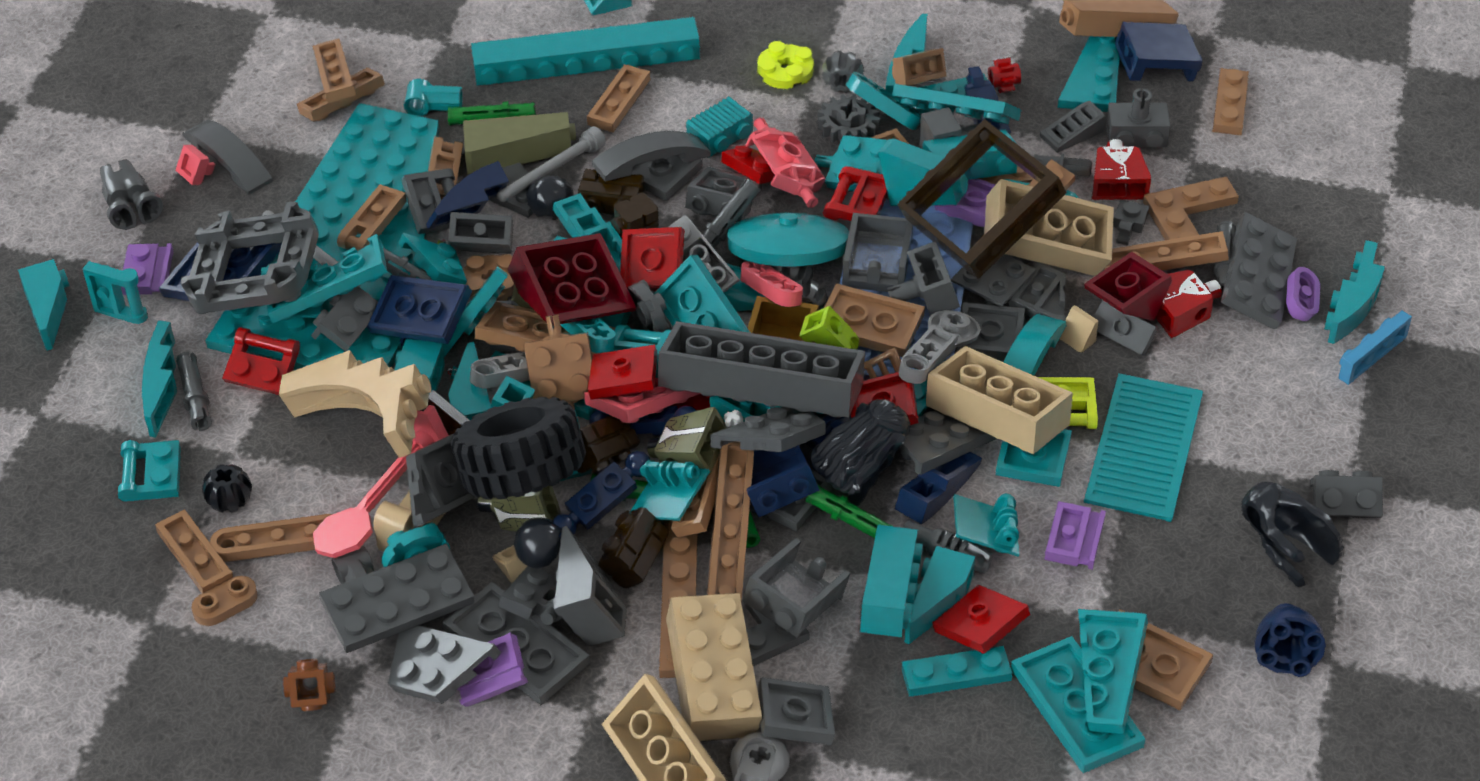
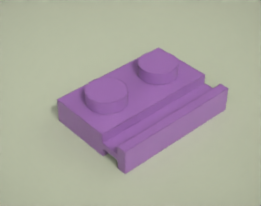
(151, 264)
(1074, 535)
(495, 675)

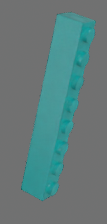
(585, 51)

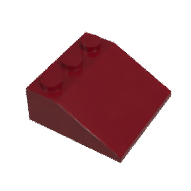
(570, 279)

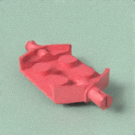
(789, 161)

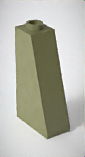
(516, 139)

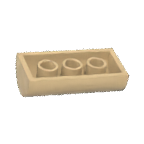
(657, 737)

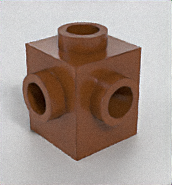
(303, 696)

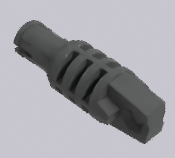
(948, 540)

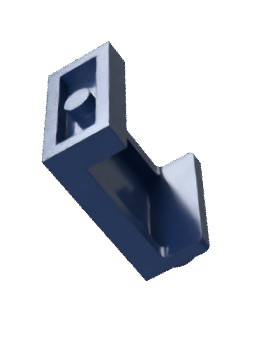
(1157, 47)
(779, 479)

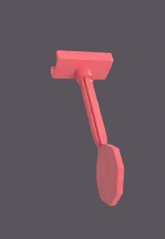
(352, 527)

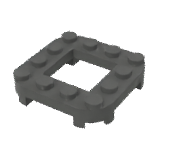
(283, 279)

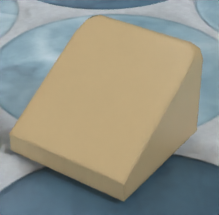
(1080, 329)
(509, 563)

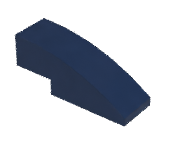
(470, 194)
(932, 490)

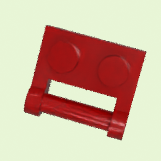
(867, 198)
(259, 371)

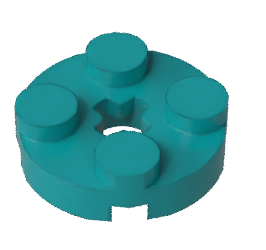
(412, 542)

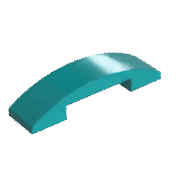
(1033, 343)

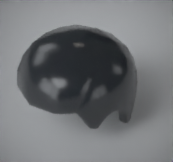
(545, 192)
(537, 542)

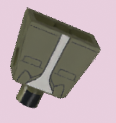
(689, 439)
(515, 511)

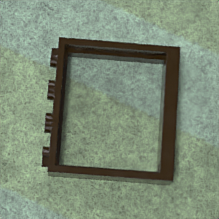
(1007, 229)

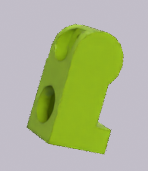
(828, 329)

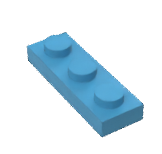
(1374, 347)

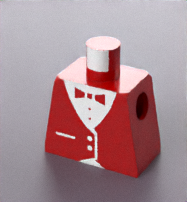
(1120, 173)
(1187, 302)

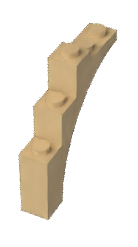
(366, 386)

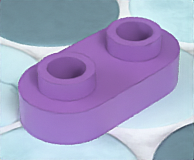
(1303, 294)

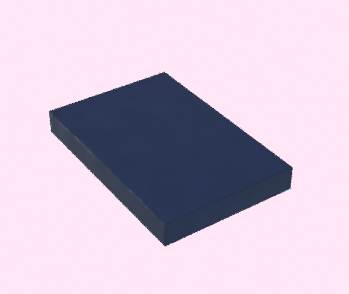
(419, 309)

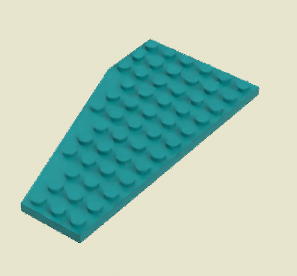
(369, 151)

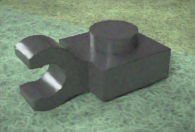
(1129, 218)

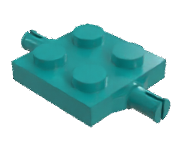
(852, 152)

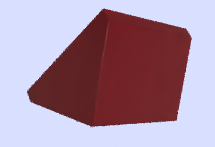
(1132, 286)

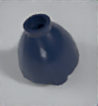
(1287, 638)

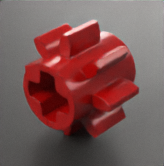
(1004, 75)

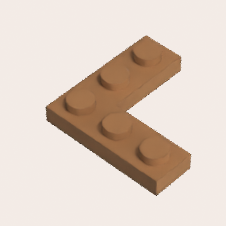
(1171, 206)

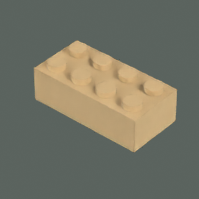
(1069, 236)
(999, 399)
(713, 666)

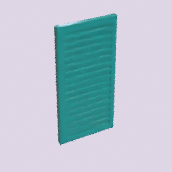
(1144, 447)

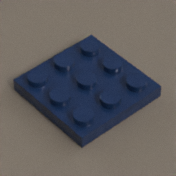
(242, 263)

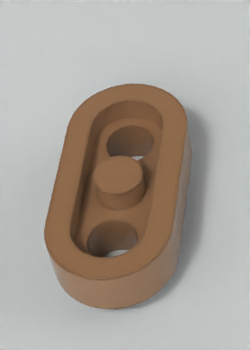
(225, 600)

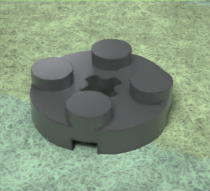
(649, 308)

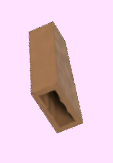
(1106, 16)

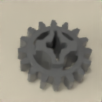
(848, 118)

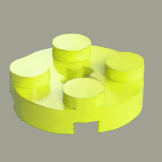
(799, 63)

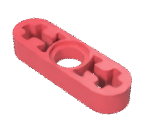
(771, 284)

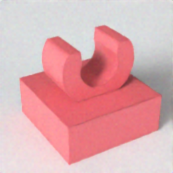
(194, 165)

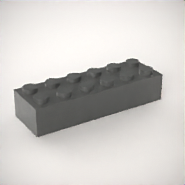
(761, 369)

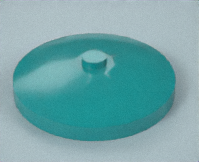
(788, 239)

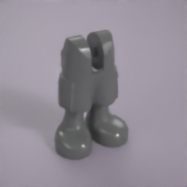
(126, 187)

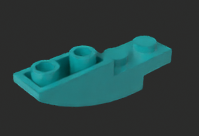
(1356, 295)

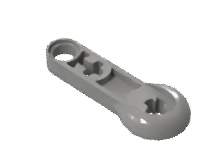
(945, 332)
(493, 370)
(749, 749)

